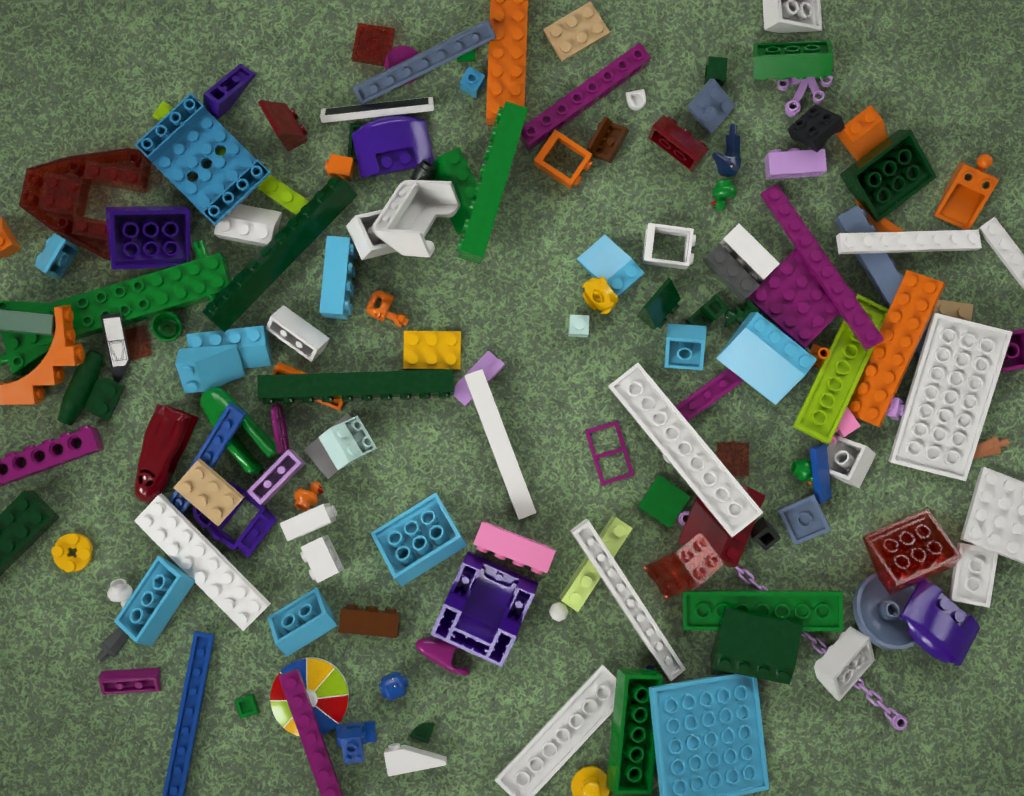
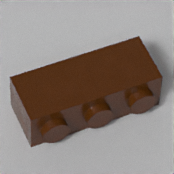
(369, 621)

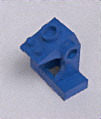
(352, 737)

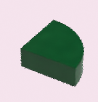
(423, 731)

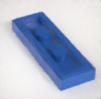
(820, 472)

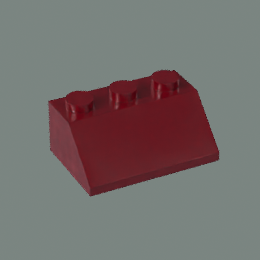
(678, 142)

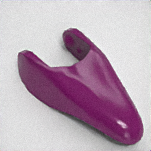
(440, 653)

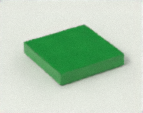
(664, 501)

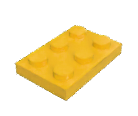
(432, 350)

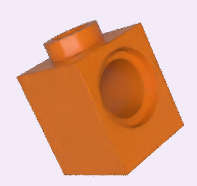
(340, 166)

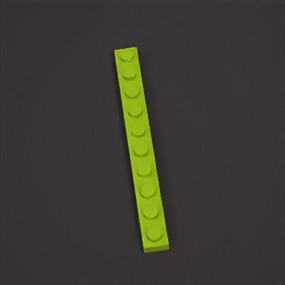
(270, 186)

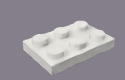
(973, 575)

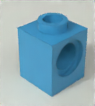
(472, 82)

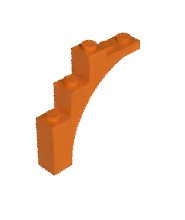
(50, 371)

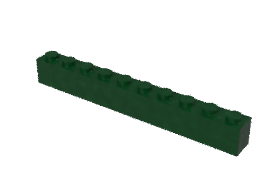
(280, 253)
(355, 385)

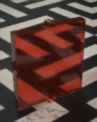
(138, 342)
(734, 457)

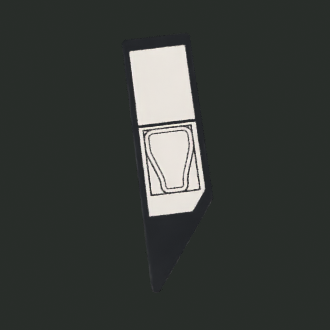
(116, 344)

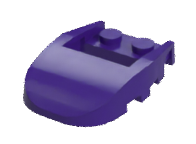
(252, 535)

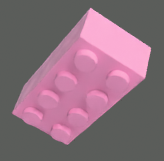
(514, 546)

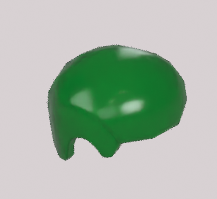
(161, 328)

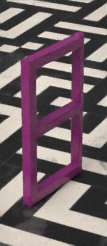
(623, 448)

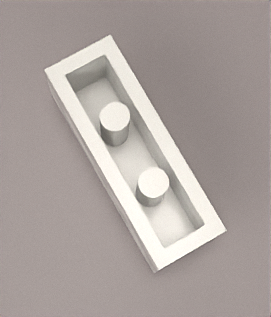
(749, 253)
(297, 333)

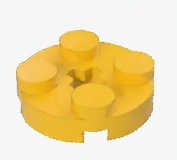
(607, 298)
(70, 563)

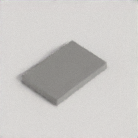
(320, 456)

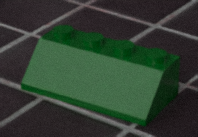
(792, 59)
(454, 168)

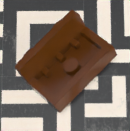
(607, 140)

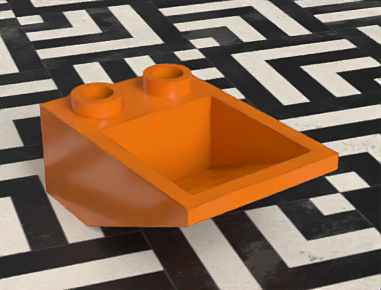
(965, 198)

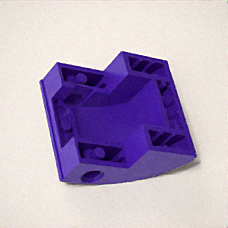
(484, 609)

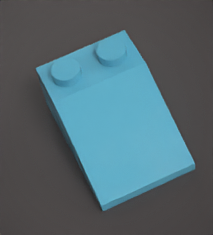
(612, 263)
(208, 367)

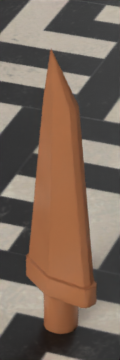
(990, 447)

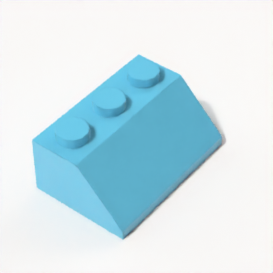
(301, 622)

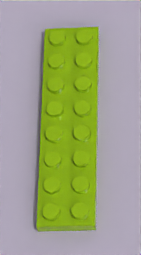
(837, 378)

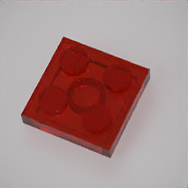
(372, 44)

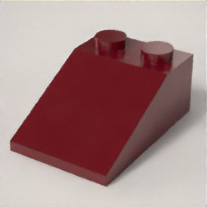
(284, 123)

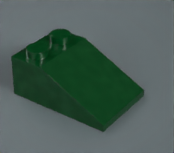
(660, 305)

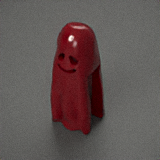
(161, 450)

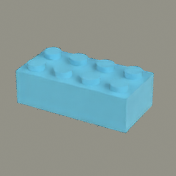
(338, 277)

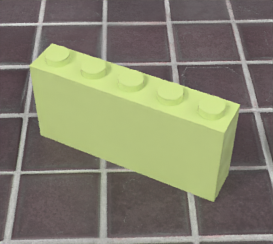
(586, 575)

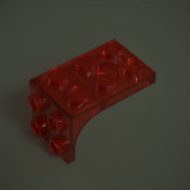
(684, 567)

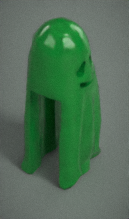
(213, 404)

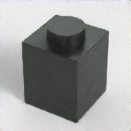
(764, 534)

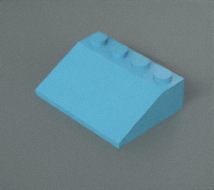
(765, 357)
(418, 539)

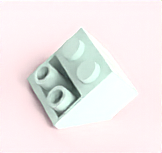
(347, 442)

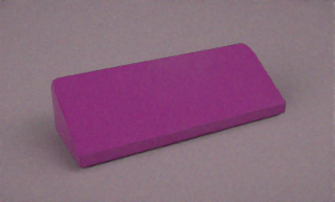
(130, 681)

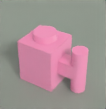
(846, 425)

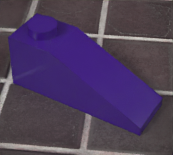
(226, 91)

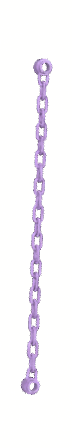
(893, 719)

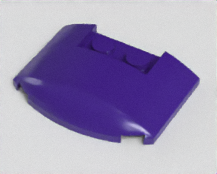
(391, 145)
(939, 624)

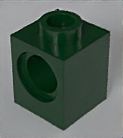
(716, 69)

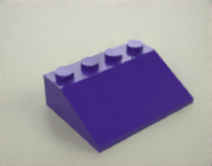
(148, 236)

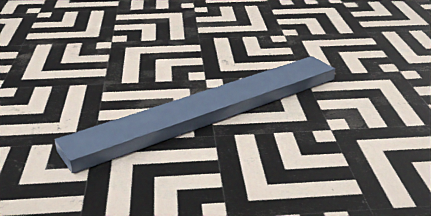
(424, 61)

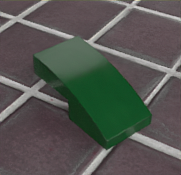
(708, 312)

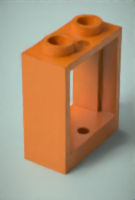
(540, 163)

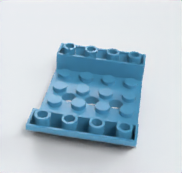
(188, 139)

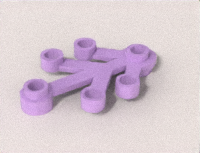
(801, 90)

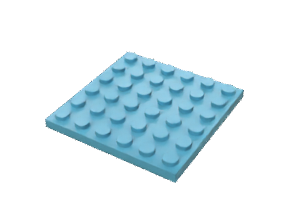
(709, 737)

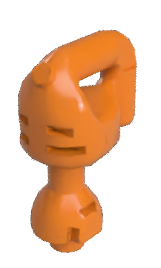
(383, 311)

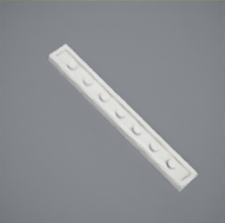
(500, 444)

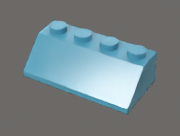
(251, 342)
(154, 601)

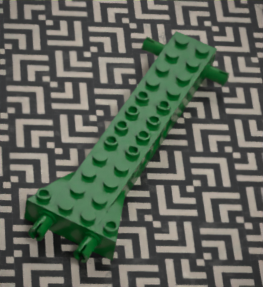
(133, 298)

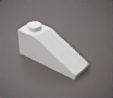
(409, 759)

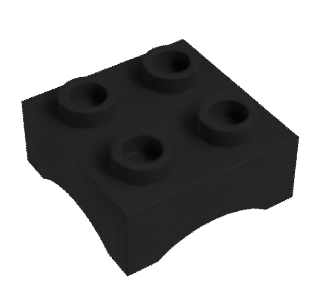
(816, 127)

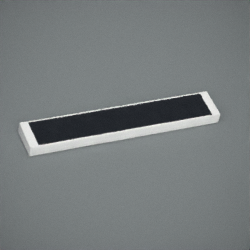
(377, 109)

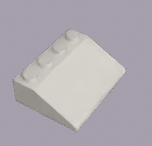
(792, 15)

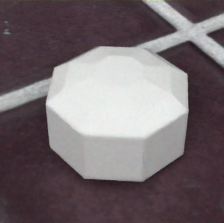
(558, 611)

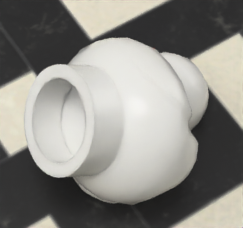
(119, 591)

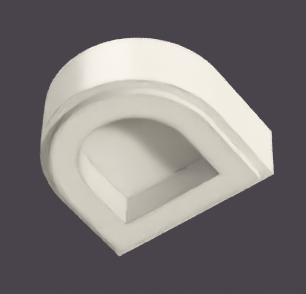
(636, 99)

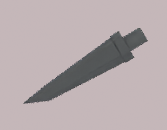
(112, 644)

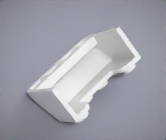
(411, 214)

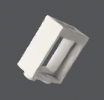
(690, 240)
(309, 521)

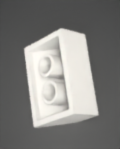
(249, 225)
(845, 662)

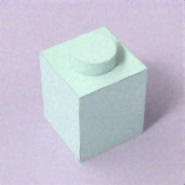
(578, 326)

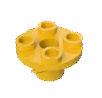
(589, 782)

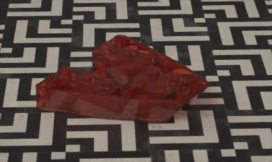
(60, 189)

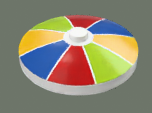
(325, 689)

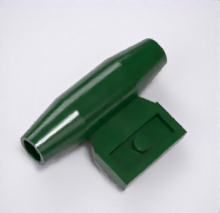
(90, 391)

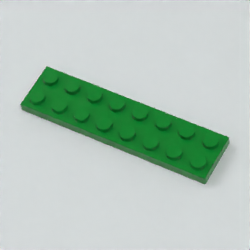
(814, 608)

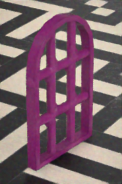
(280, 436)

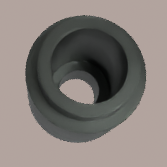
(423, 171)

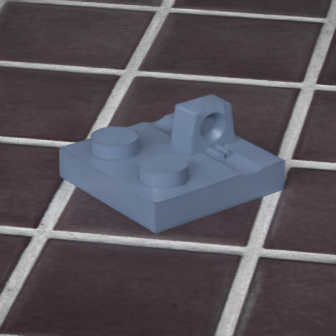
(711, 106)
(804, 519)

